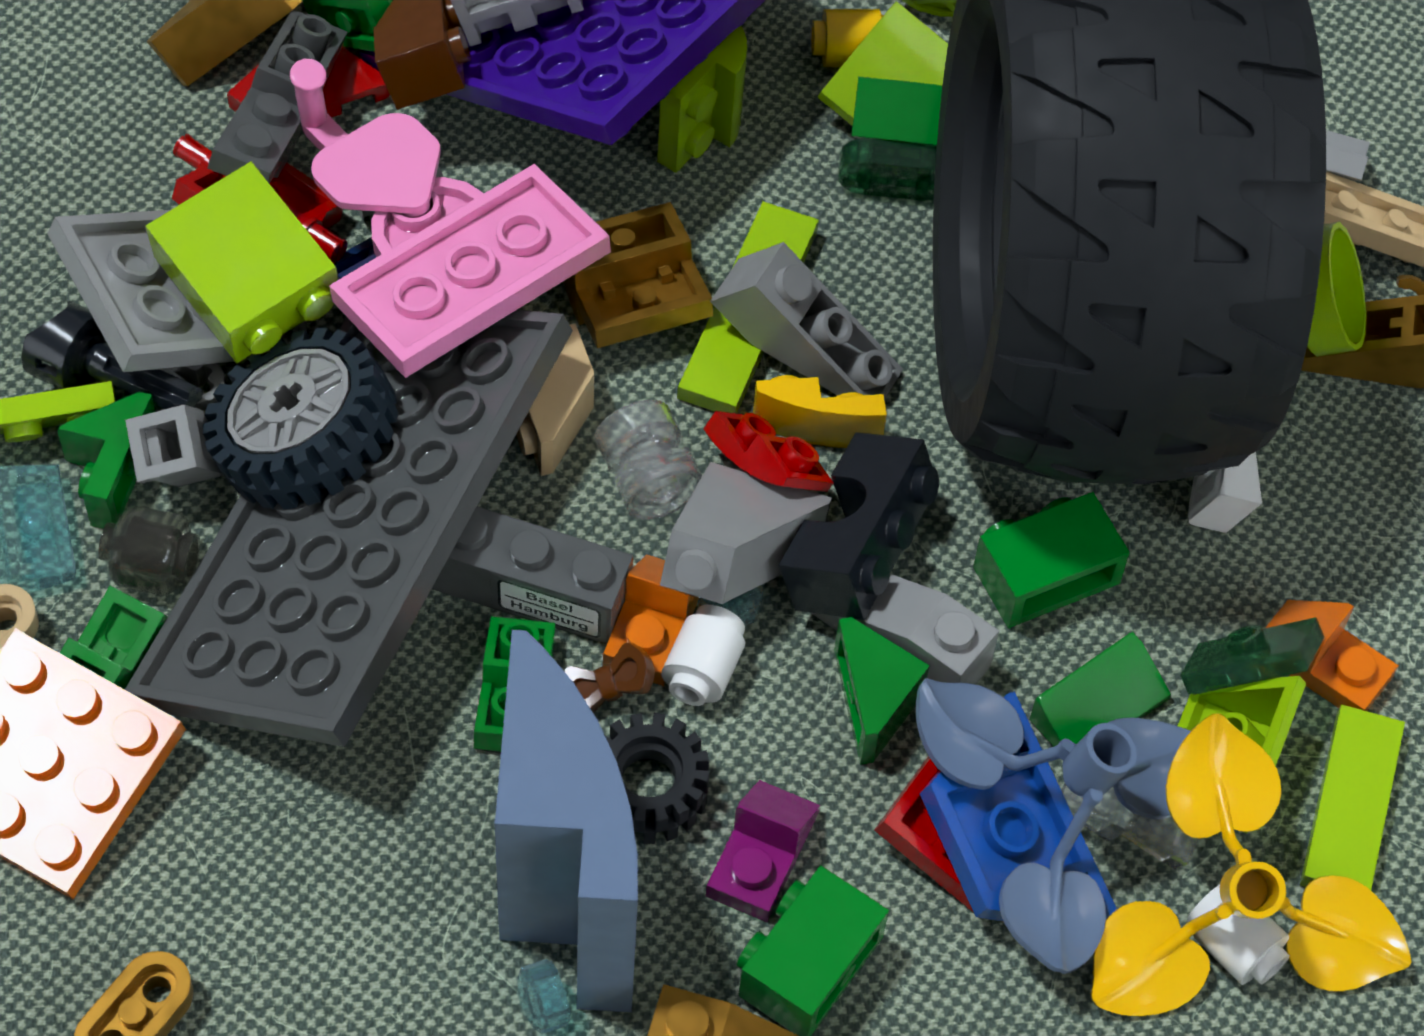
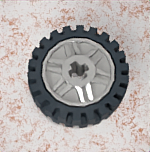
(300, 419)

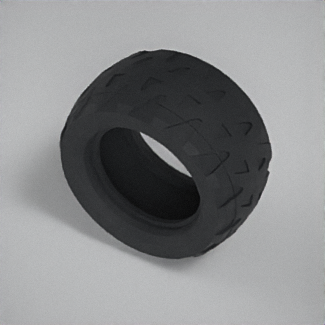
(1126, 231)

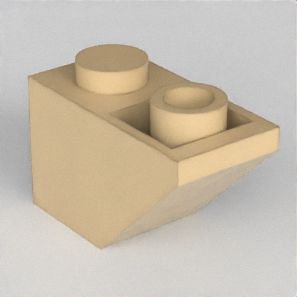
(559, 407)

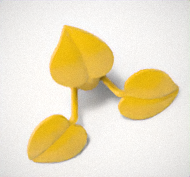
(1227, 785)

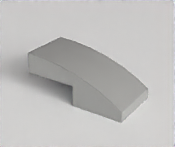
(1346, 155)

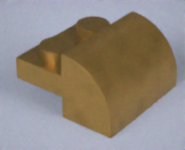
(643, 281)

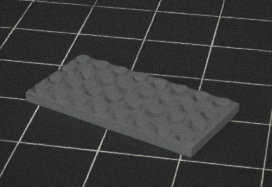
(313, 601)

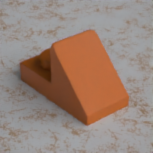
(650, 615)
(1344, 666)

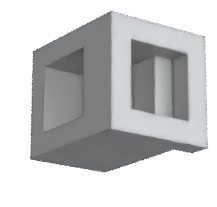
(171, 447)

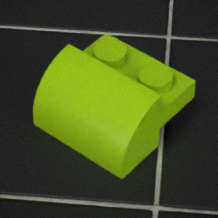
(704, 104)

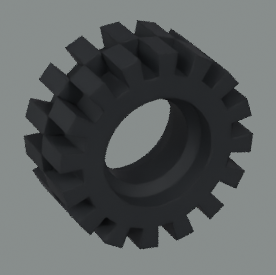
(683, 758)

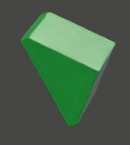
(877, 685)

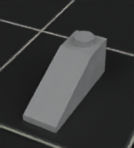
(932, 629)

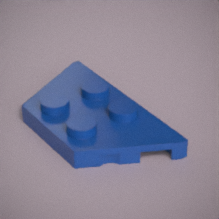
(1005, 827)

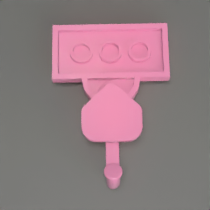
(441, 247)

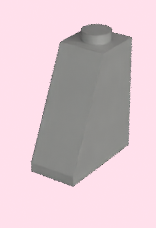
(735, 533)

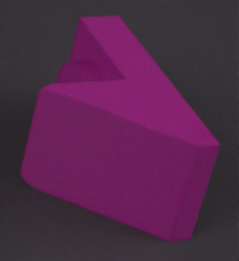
(761, 849)

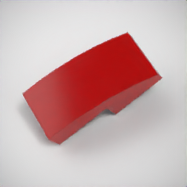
(757, 450)

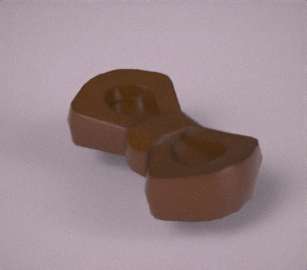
(628, 673)

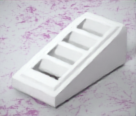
(1225, 496)

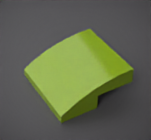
(894, 49)

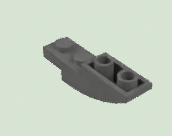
(269, 117)

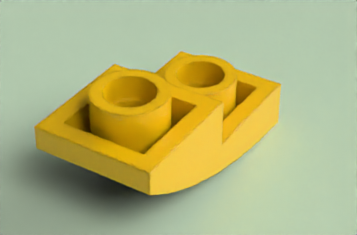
(798, 410)

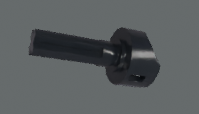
(80, 354)

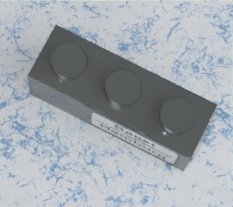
(537, 574)

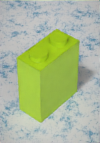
(244, 262)

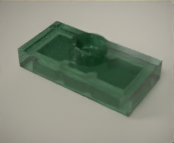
(1252, 656)

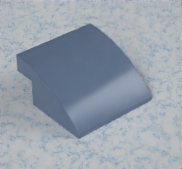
(564, 830)

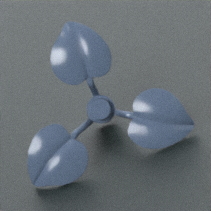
(976, 734)

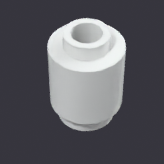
(704, 655)
(1240, 944)

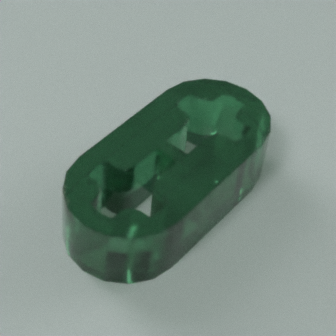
(888, 169)

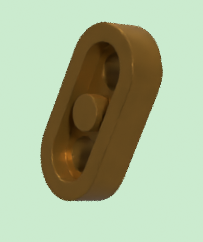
(124, 1005)

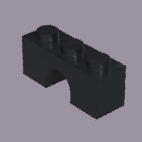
(848, 562)

